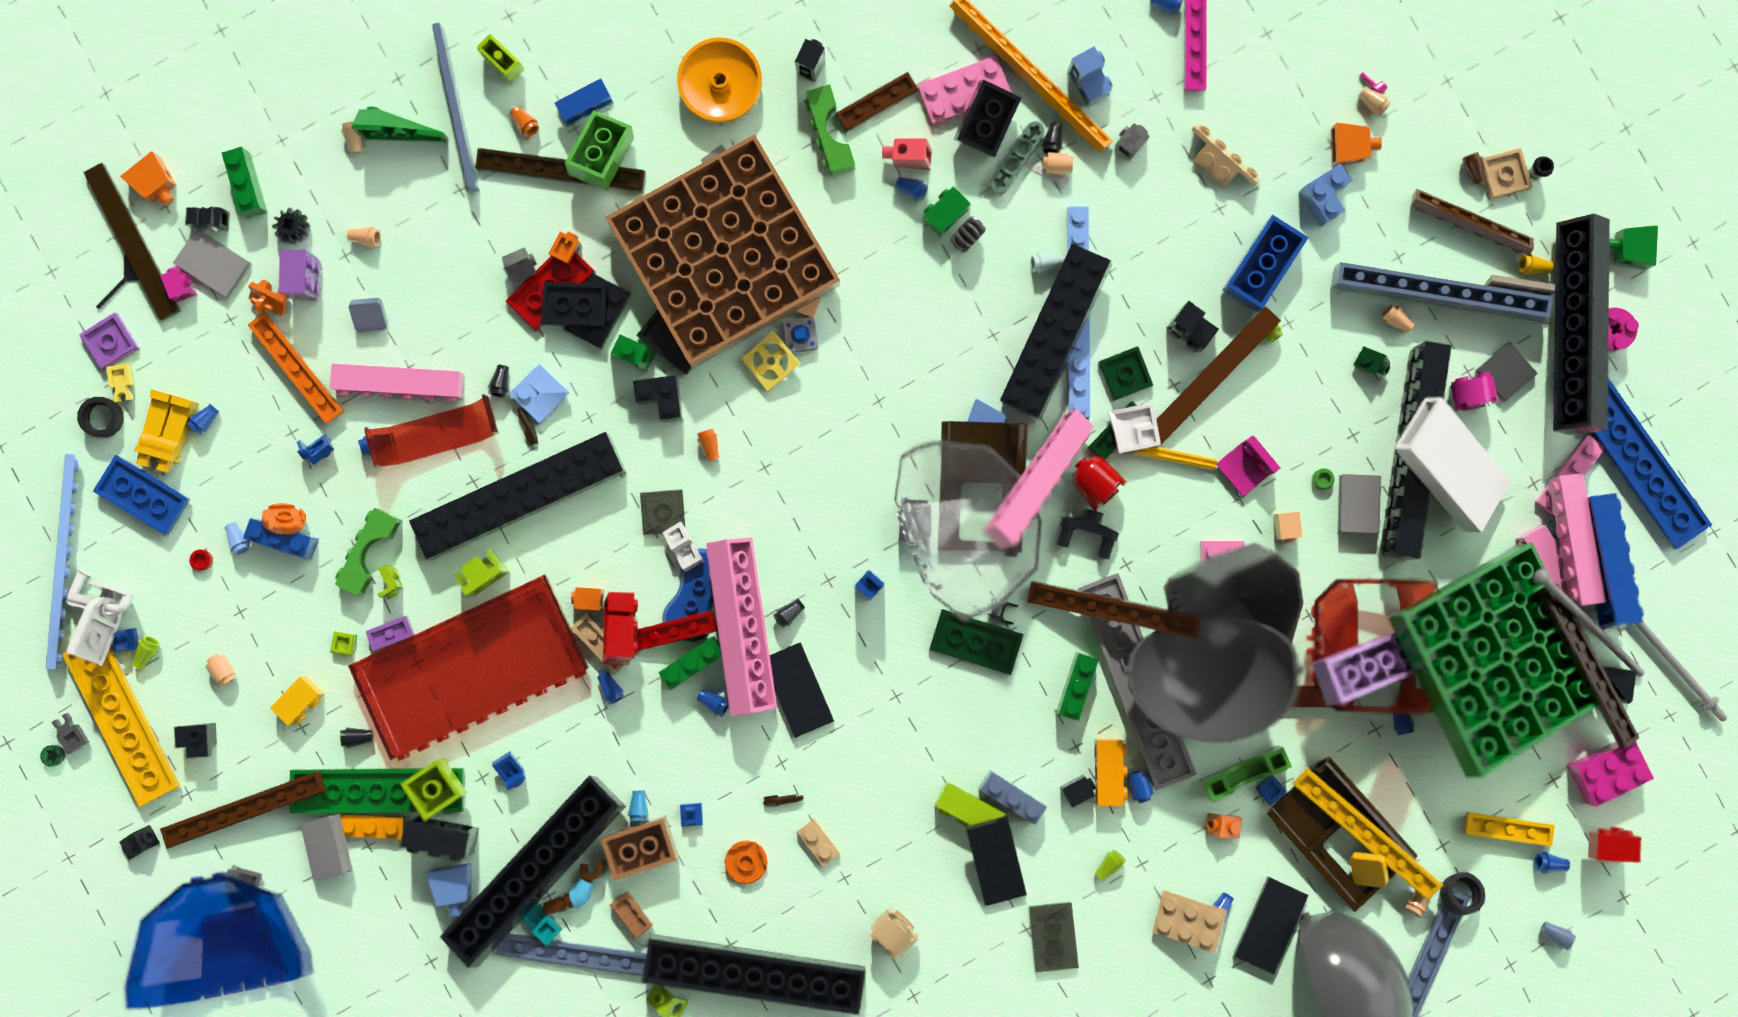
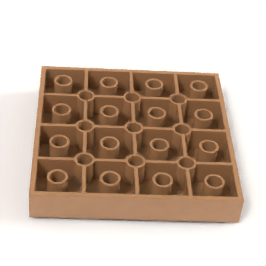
(723, 251)

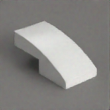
(683, 546)

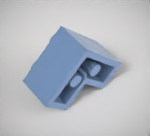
(1088, 76)
(1321, 196)

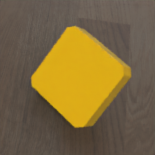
(1369, 869)

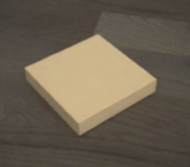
(1506, 174)

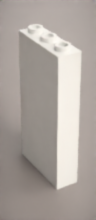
(1452, 464)

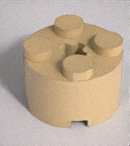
(894, 933)

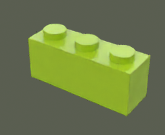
(965, 806)

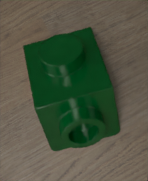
(1373, 362)

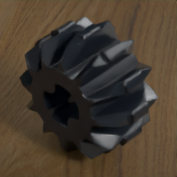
(298, 223)

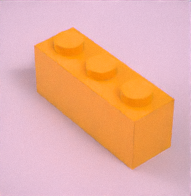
(1110, 772)

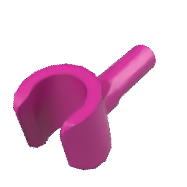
(1380, 87)

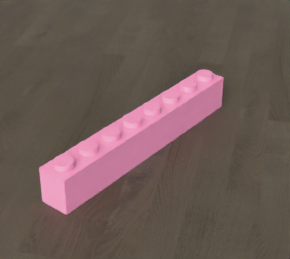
(1038, 479)

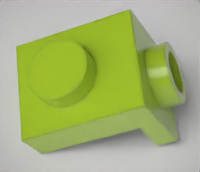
(391, 578)

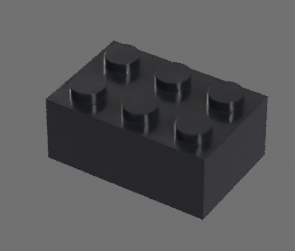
(987, 118)
(439, 838)

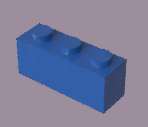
(296, 544)

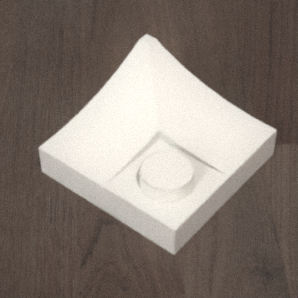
(1134, 427)

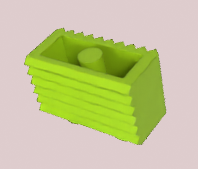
(500, 58)

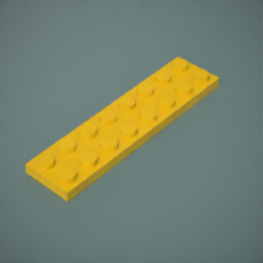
(124, 727)

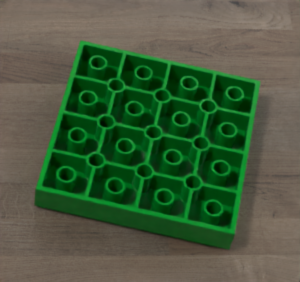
(1492, 661)

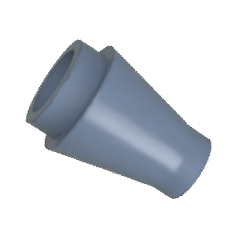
(1558, 935)

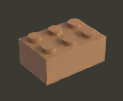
(639, 847)

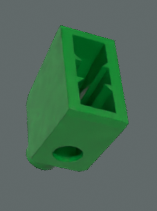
(1636, 246)
(632, 353)

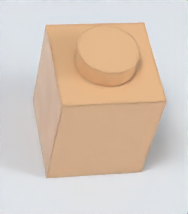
(1288, 526)

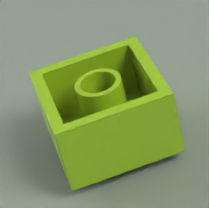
(434, 788)

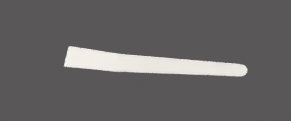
(1054, 177)

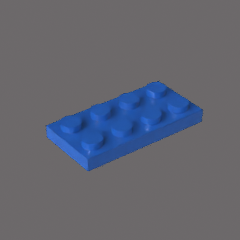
(141, 495)

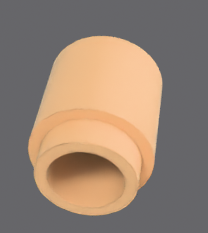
(1058, 163)
(220, 669)

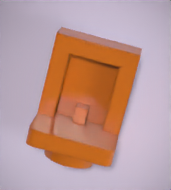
(1223, 825)

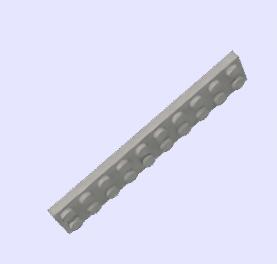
(1161, 750)

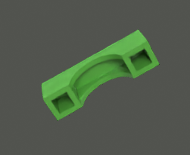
(837, 155)
(354, 575)
(1237, 775)

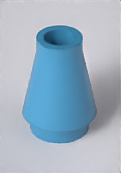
(638, 807)

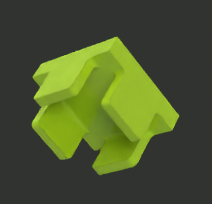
(480, 574)

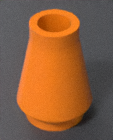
(526, 123)
(709, 444)

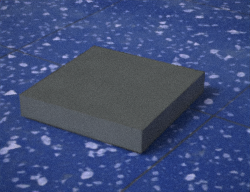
(1508, 369)

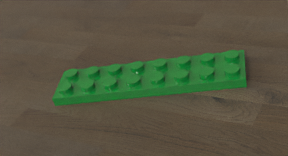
(364, 791)

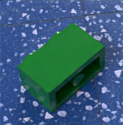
(946, 211)

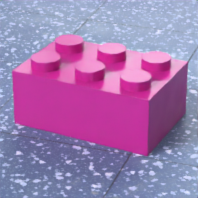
(1610, 773)

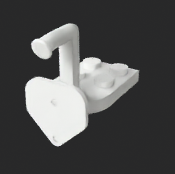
(98, 620)

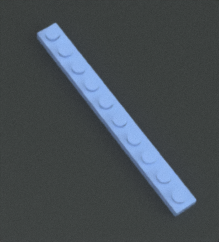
(1080, 358)
(61, 571)

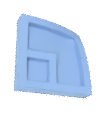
(539, 393)

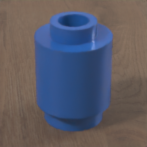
(1139, 786)

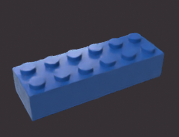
(1617, 570)

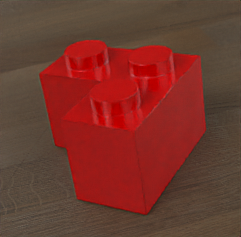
(1614, 845)

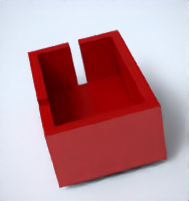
(619, 628)

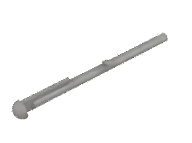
(1542, 577)

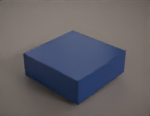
(1270, 789)

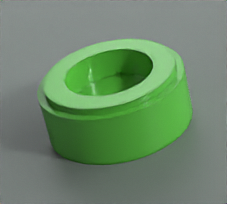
(1323, 479)

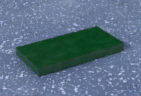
(976, 642)

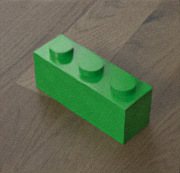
(244, 182)
(691, 663)
(1077, 686)

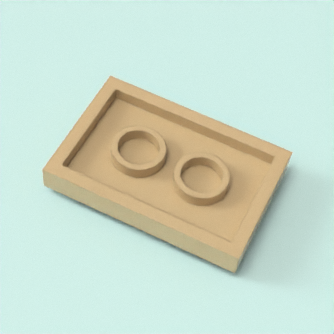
(1189, 921)

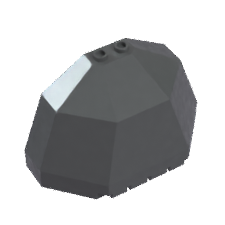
(1240, 584)

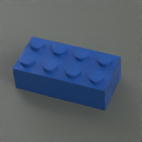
(1265, 263)

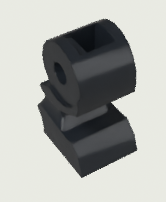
(202, 217)

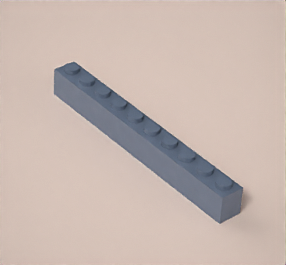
(1442, 292)

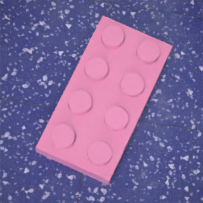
(951, 93)

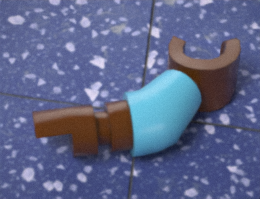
(580, 893)

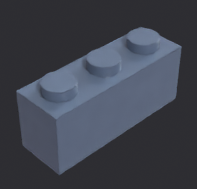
(1012, 797)

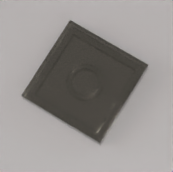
(661, 510)

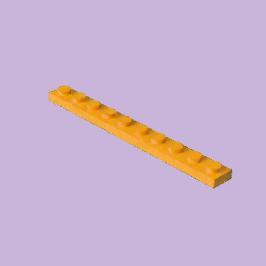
(1031, 74)

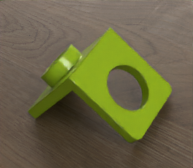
(664, 1002)

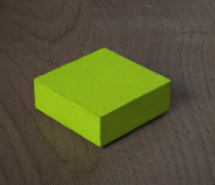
(343, 643)

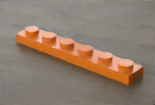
(296, 368)

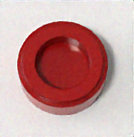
(201, 560)

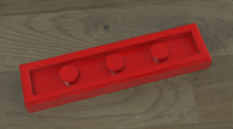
(676, 630)

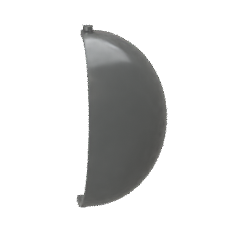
(1216, 686)
(1353, 968)

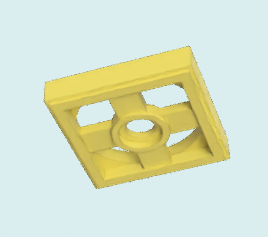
(793, 363)

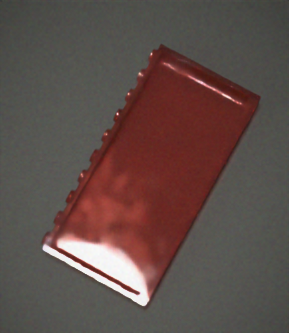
(469, 668)

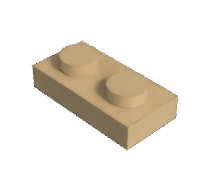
(818, 842)

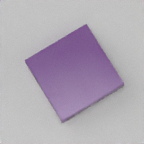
(109, 341)

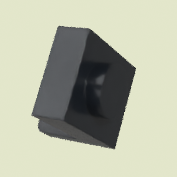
(139, 842)

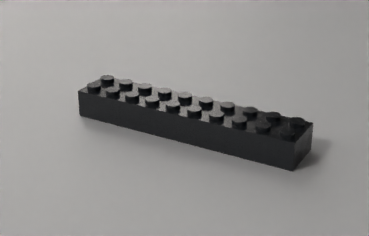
(1581, 325)
(1409, 494)
(517, 496)
(532, 872)
(754, 974)

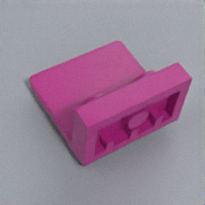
(1247, 465)

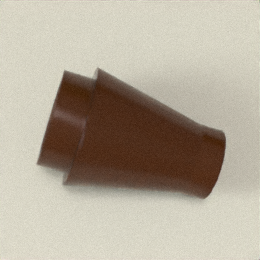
(1474, 167)

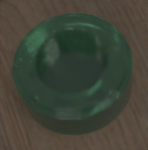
(52, 755)

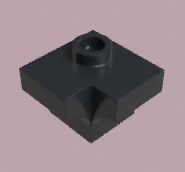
(196, 738)

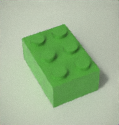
(599, 150)

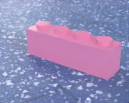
(1548, 552)

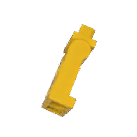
(164, 430)

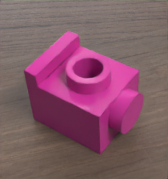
(177, 284)

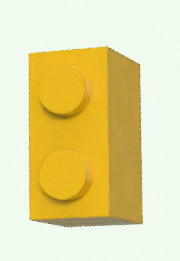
(297, 700)

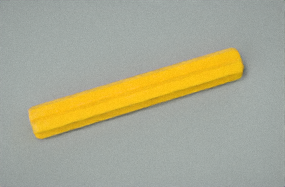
(1177, 457)

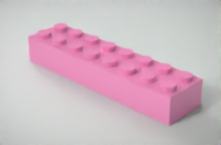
(741, 626)

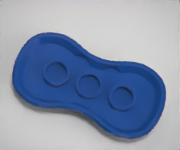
(693, 594)

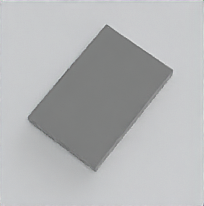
(212, 263)

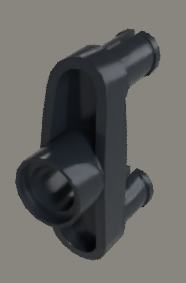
(1092, 523)

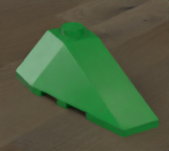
(381, 125)

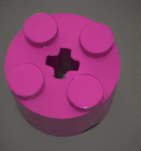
(1623, 329)
(1474, 392)

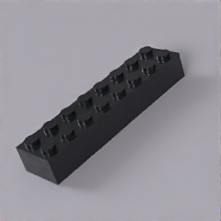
(1056, 331)

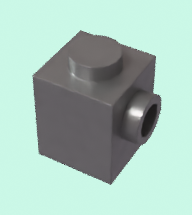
(1132, 140)
(519, 265)

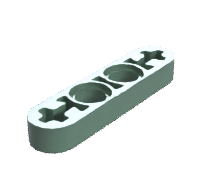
(1015, 156)

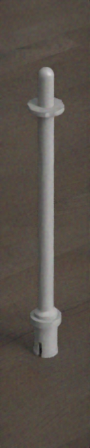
(1709, 703)

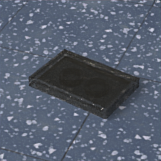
(1053, 936)

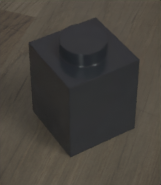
(1078, 790)

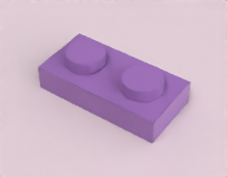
(389, 633)

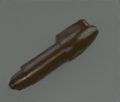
(530, 432)
(776, 800)

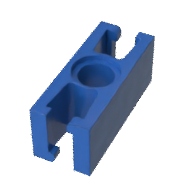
(583, 102)
(869, 584)

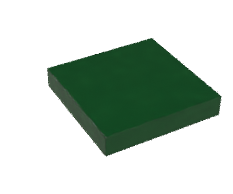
(1125, 373)

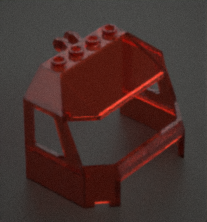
(1337, 630)

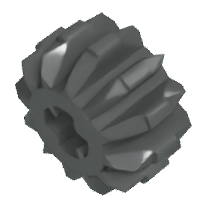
(968, 234)

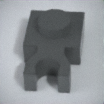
(71, 736)

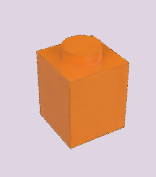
(587, 598)

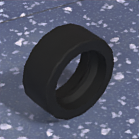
(85, 409)
(1475, 886)

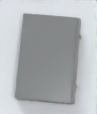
(1359, 504)
(326, 847)

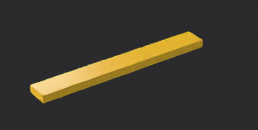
(1367, 833)

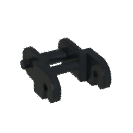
(1002, 613)

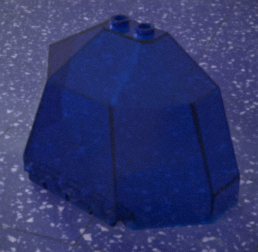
(214, 939)

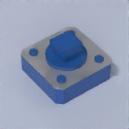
(800, 334)

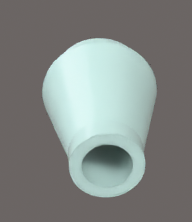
(1043, 262)

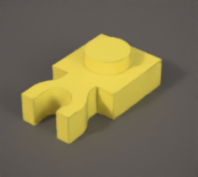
(119, 379)

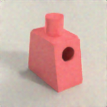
(909, 153)

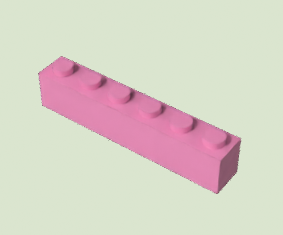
(397, 381)
(1576, 539)

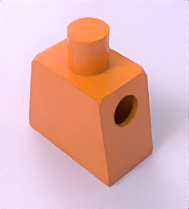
(1352, 144)
(151, 179)

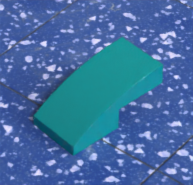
(542, 925)

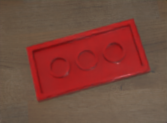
(529, 296)

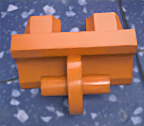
(264, 299)

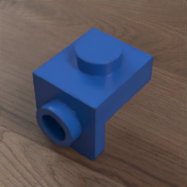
(317, 450)
(509, 770)

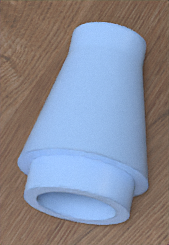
(235, 539)

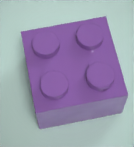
(299, 275)

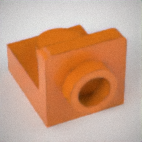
(565, 246)

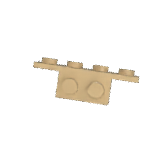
(1219, 161)

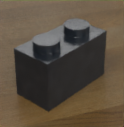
(810, 59)

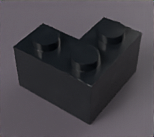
(1192, 327)
(662, 391)

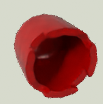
(1096, 480)

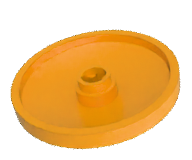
(718, 61)

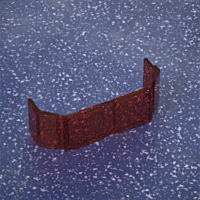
(432, 434)

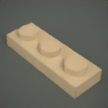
(592, 636)

